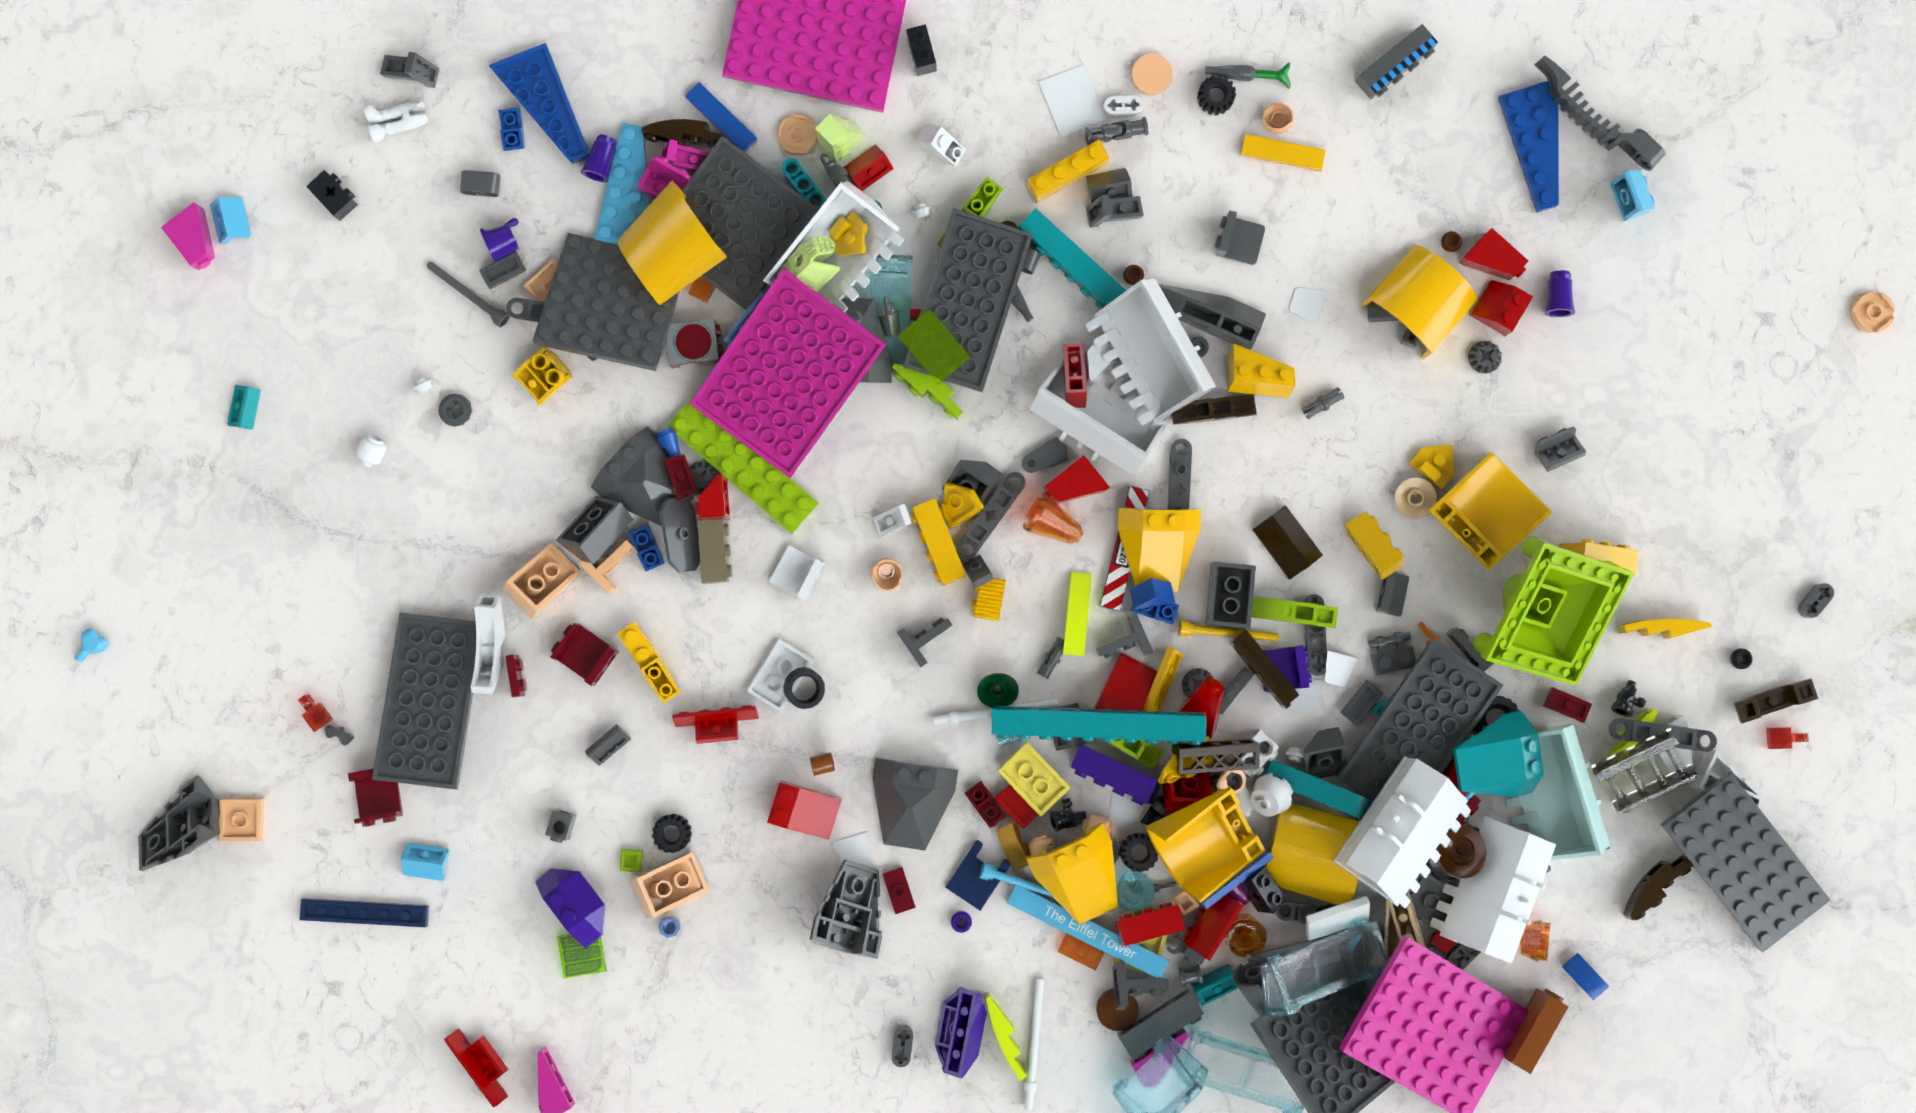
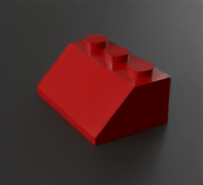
(1211, 926)

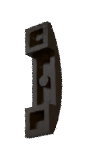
(1775, 699)

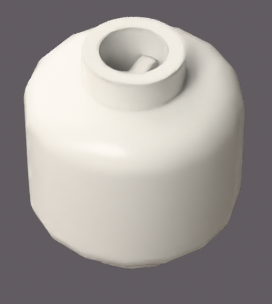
(370, 450)

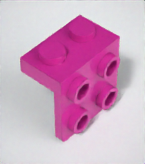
(659, 175)

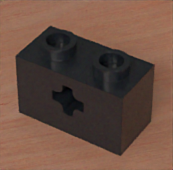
(921, 50)
(322, 189)
(1263, 891)

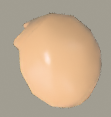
(1278, 118)
(887, 574)

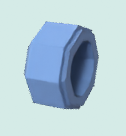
(669, 926)

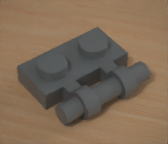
(1392, 660)

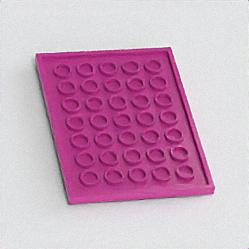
(817, 48)
(788, 373)
(1433, 1028)

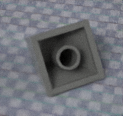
(976, 476)
(1325, 753)

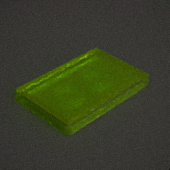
(933, 346)

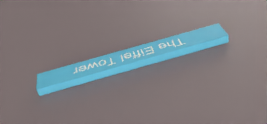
(1088, 932)

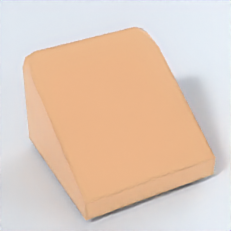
(1185, 901)

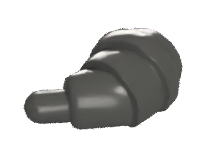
(834, 170)

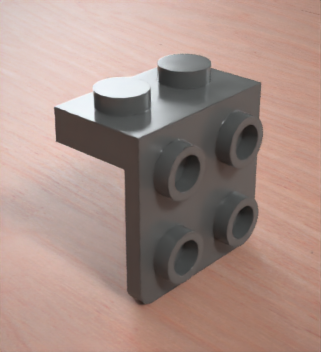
(1239, 239)

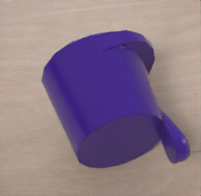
(501, 240)

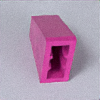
(191, 236)

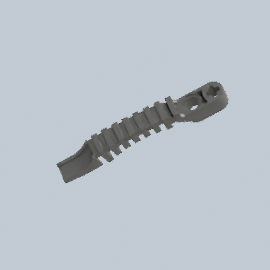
(1637, 145)

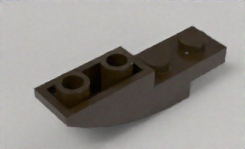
(680, 130)
(1649, 889)

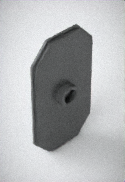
(680, 534)

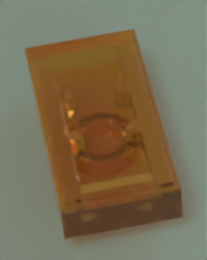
(1080, 951)

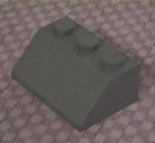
(595, 529)

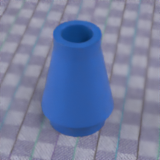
(669, 442)

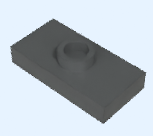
(503, 270)
(977, 571)
(1361, 703)
(608, 745)

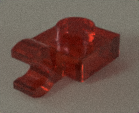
(316, 715)
(1782, 738)

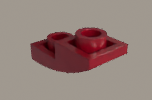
(985, 804)

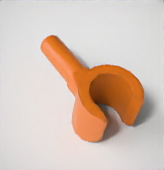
(1428, 633)

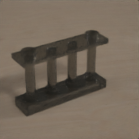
(1636, 754)

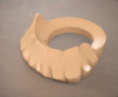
(1222, 782)

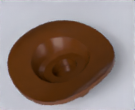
(1464, 854)

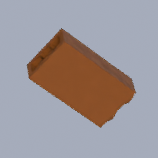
(1537, 1029)

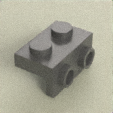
(1559, 449)

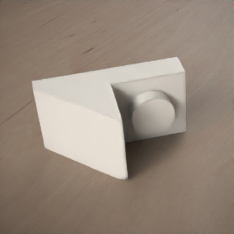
(892, 520)

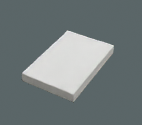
(769, 680)
(1337, 918)

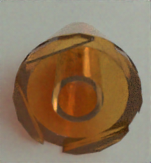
(1051, 521)

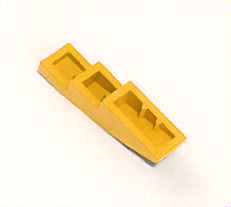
(1669, 627)

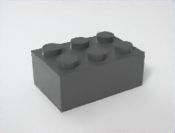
(1230, 595)

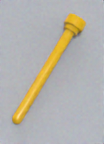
(1187, 628)

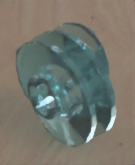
(1144, 891)

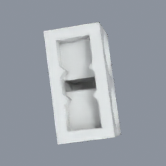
(1269, 755)

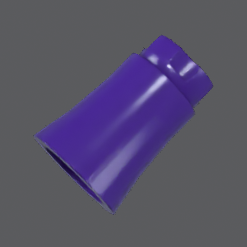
(600, 159)
(1560, 295)

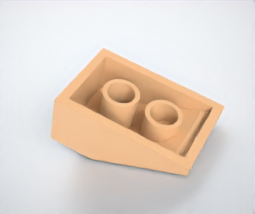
(541, 580)
(669, 885)

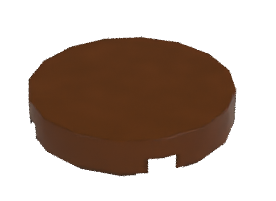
(1116, 1019)

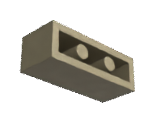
(714, 551)

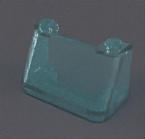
(1163, 1082)

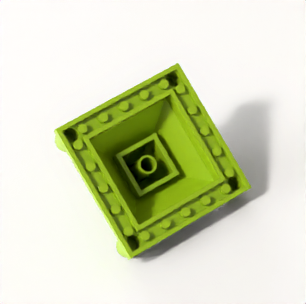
(1554, 612)

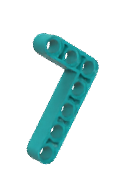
(800, 177)
(1320, 790)

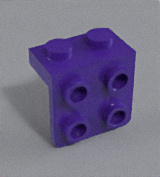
(1292, 665)

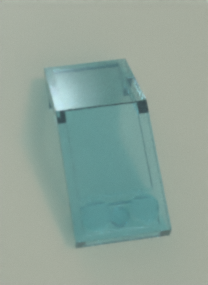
(894, 282)

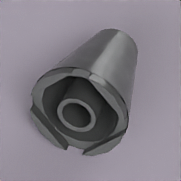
(1249, 982)

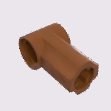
(822, 764)

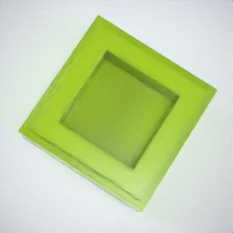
(631, 860)

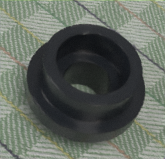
(1747, 658)

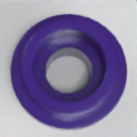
(961, 928)

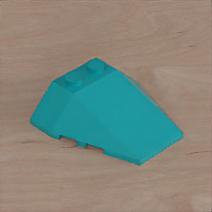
(1500, 758)

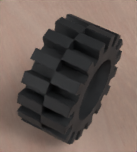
(1225, 86)
(662, 842)
(1127, 859)

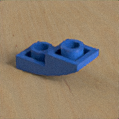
(512, 129)
(646, 547)
(1163, 613)
(1585, 976)

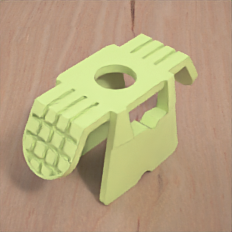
(807, 264)

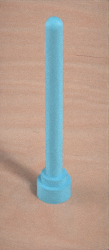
(989, 872)

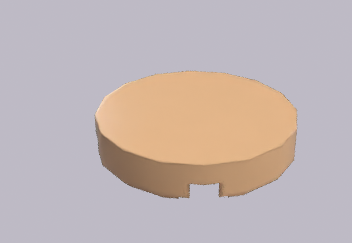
(1151, 74)
(797, 134)
(1872, 312)

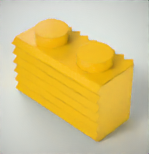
(989, 600)

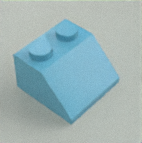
(1632, 194)

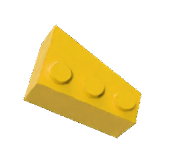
(1257, 374)
(1620, 555)

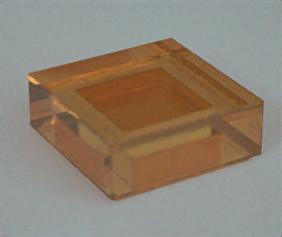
(702, 290)

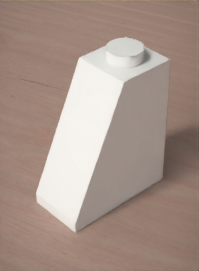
(1685, 755)

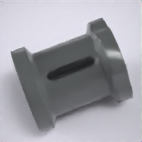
(1190, 975)

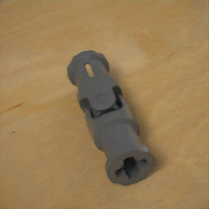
(1114, 131)

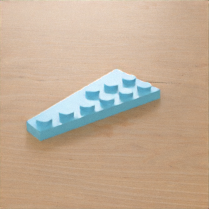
(622, 199)

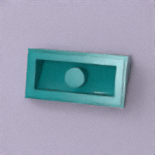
(243, 407)
(1215, 985)

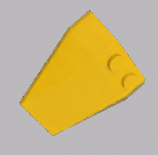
(1158, 542)
(1080, 874)

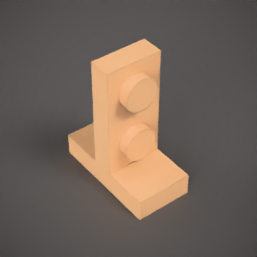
(607, 564)

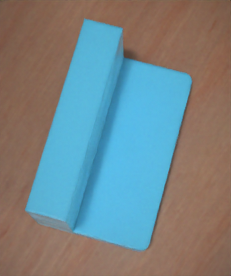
(230, 219)
(424, 861)

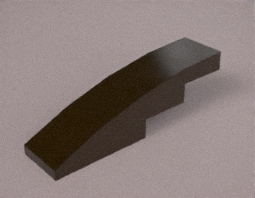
(1215, 409)

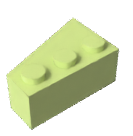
(838, 137)

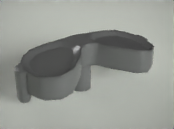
(344, 738)

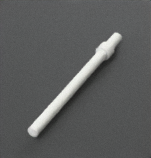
(954, 717)
(1030, 1084)

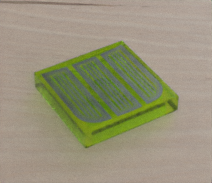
(578, 960)

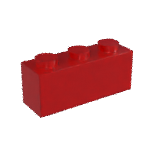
(1149, 924)

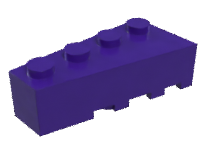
(1115, 774)

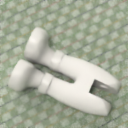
(399, 111)

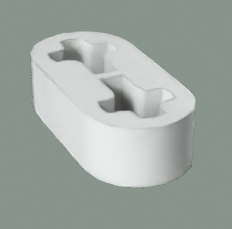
(1123, 101)

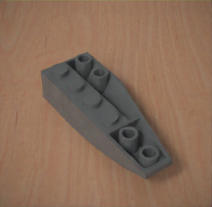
(1216, 315)

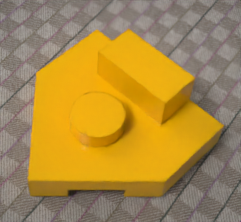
(849, 235)
(1435, 464)
(959, 504)

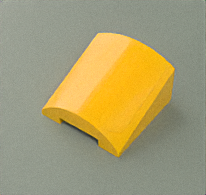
(669, 245)
(1425, 296)
(1490, 511)
(1205, 843)
(1304, 854)

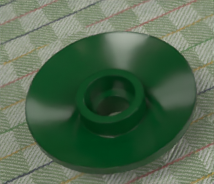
(1001, 696)

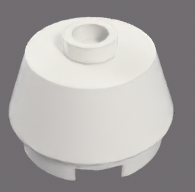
(1271, 795)

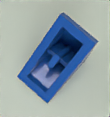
(1152, 594)

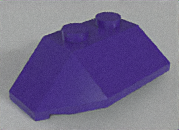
(573, 904)
(960, 1031)

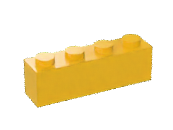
(1067, 171)
(939, 542)

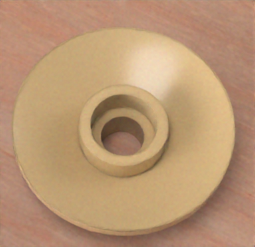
(1425, 496)

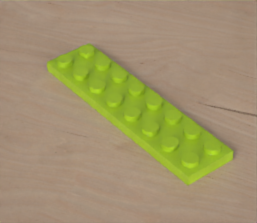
(744, 468)

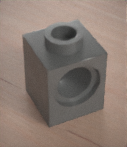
(568, 820)

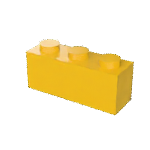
(1374, 545)

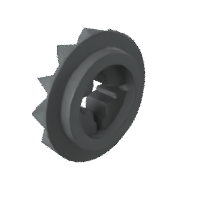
(1475, 356)
(449, 403)
(702, 467)
(1187, 682)

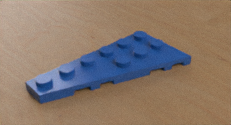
(538, 88)
(1535, 136)

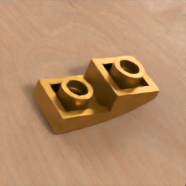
(1013, 847)

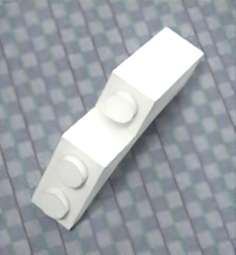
(489, 638)

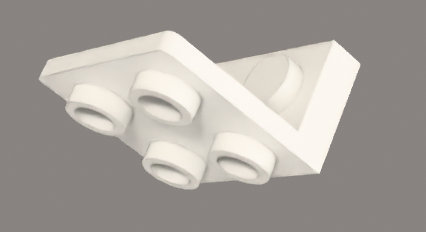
(797, 573)

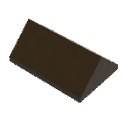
(1287, 542)

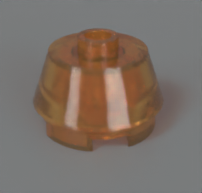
(1246, 936)
(1536, 941)

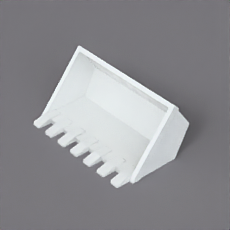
(852, 267)
(1151, 351)
(1104, 425)
(1403, 830)
(1497, 902)

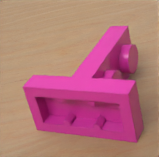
(683, 156)

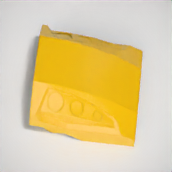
(543, 375)

